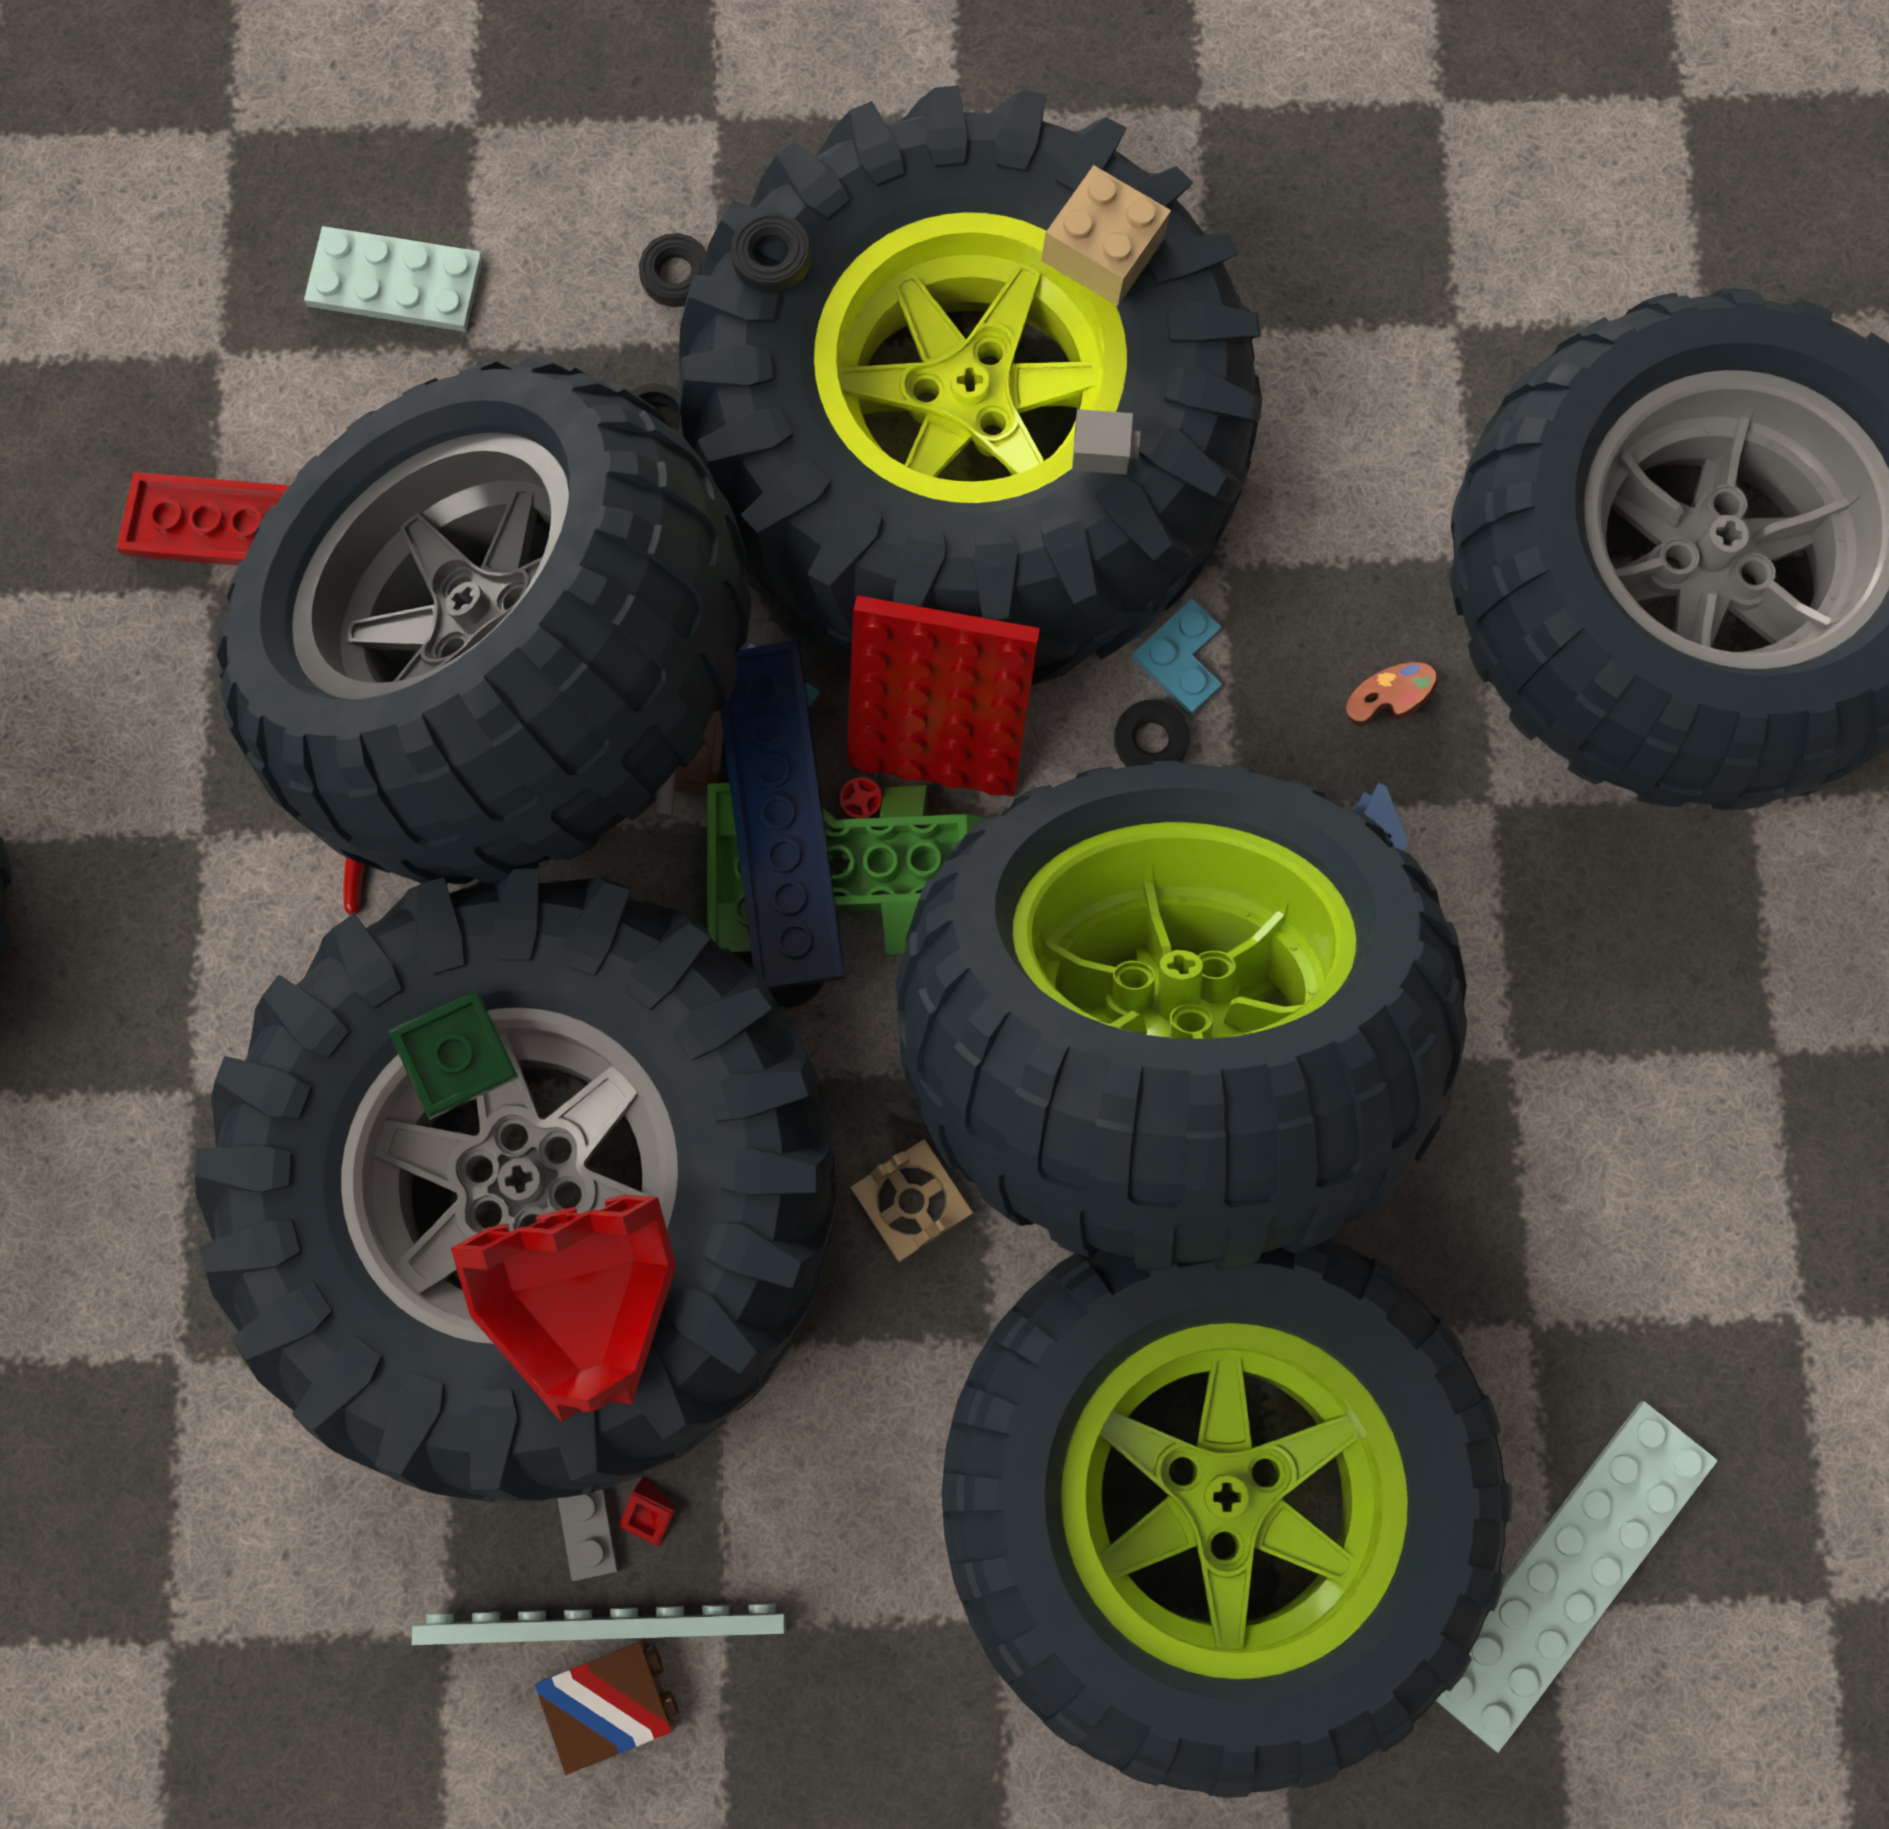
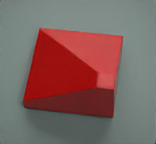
(647, 1512)

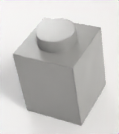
(1104, 442)

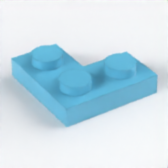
(1171, 659)

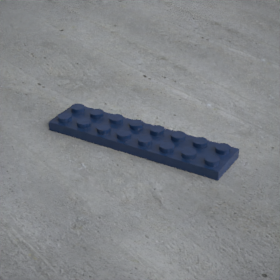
(780, 821)

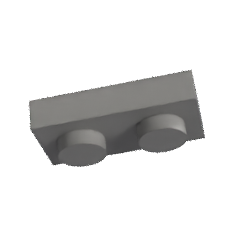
(588, 1535)

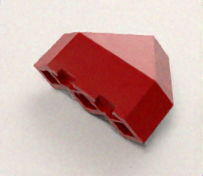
(573, 1298)

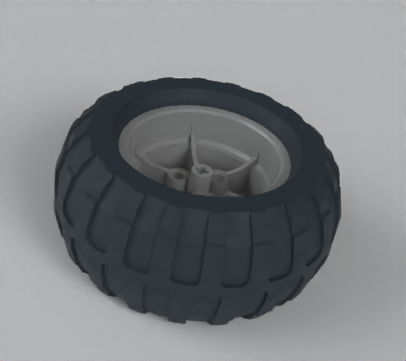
(1562, 633)

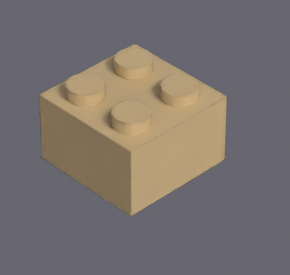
(1105, 235)

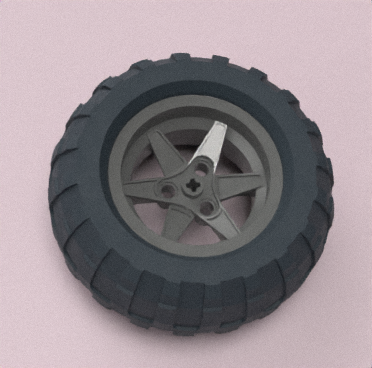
(485, 624)

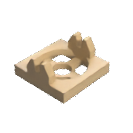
(868, 1192)

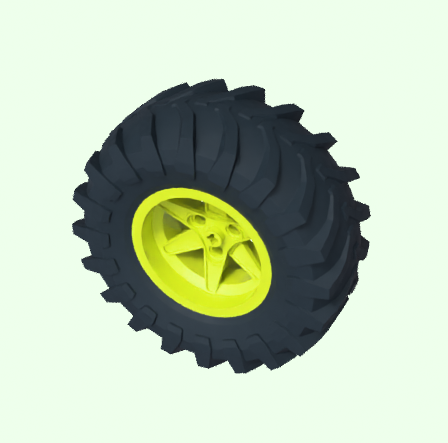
(936, 223)

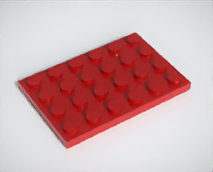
(939, 695)

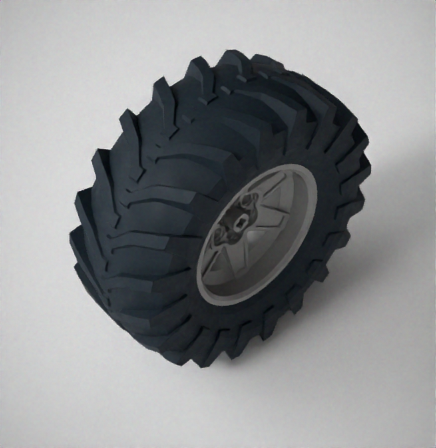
(322, 1143)

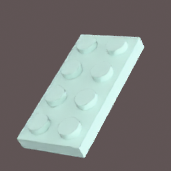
(394, 279)

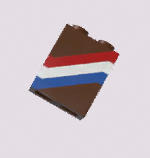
(607, 1706)

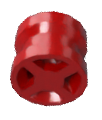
(858, 793)

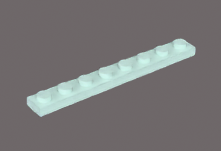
(580, 1625)

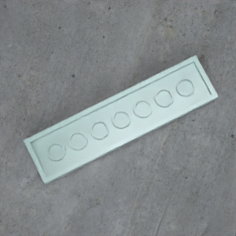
(1576, 1571)

